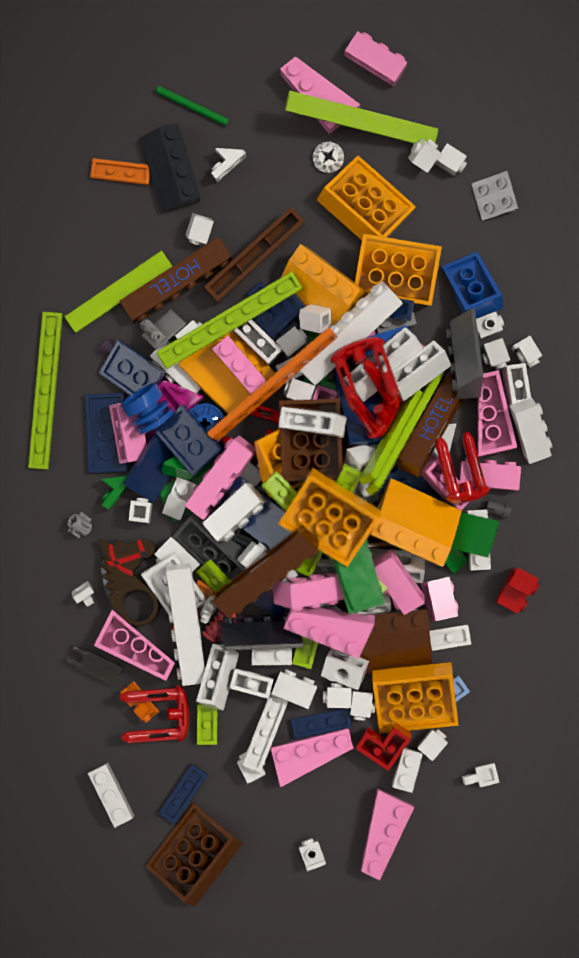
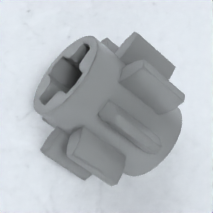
(79, 525)

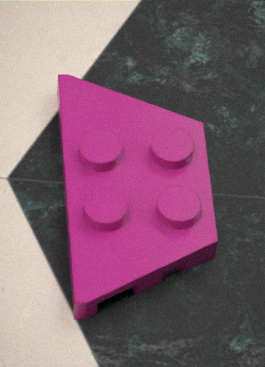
(176, 397)

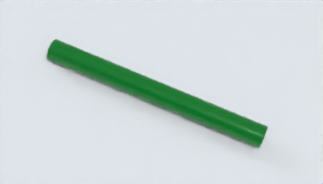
(191, 105)

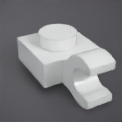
(484, 775)

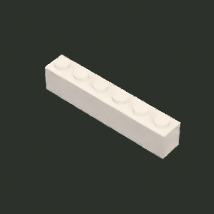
(354, 326)
(186, 623)

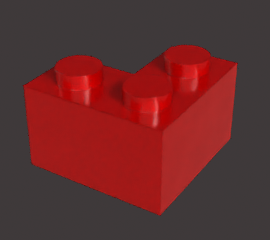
(516, 589)
(384, 750)

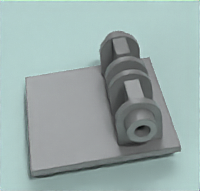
(495, 196)
(162, 330)

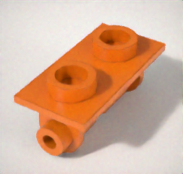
(143, 710)

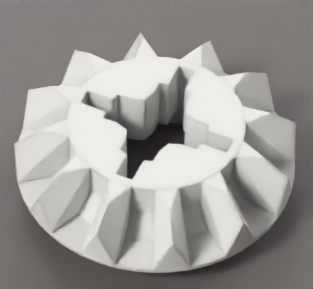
(329, 166)
(207, 610)

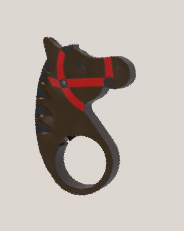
(118, 571)

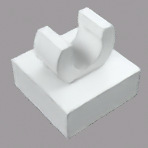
(83, 593)

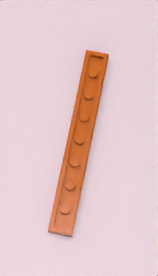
(272, 384)

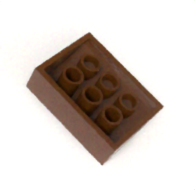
(307, 450)
(398, 641)
(193, 855)

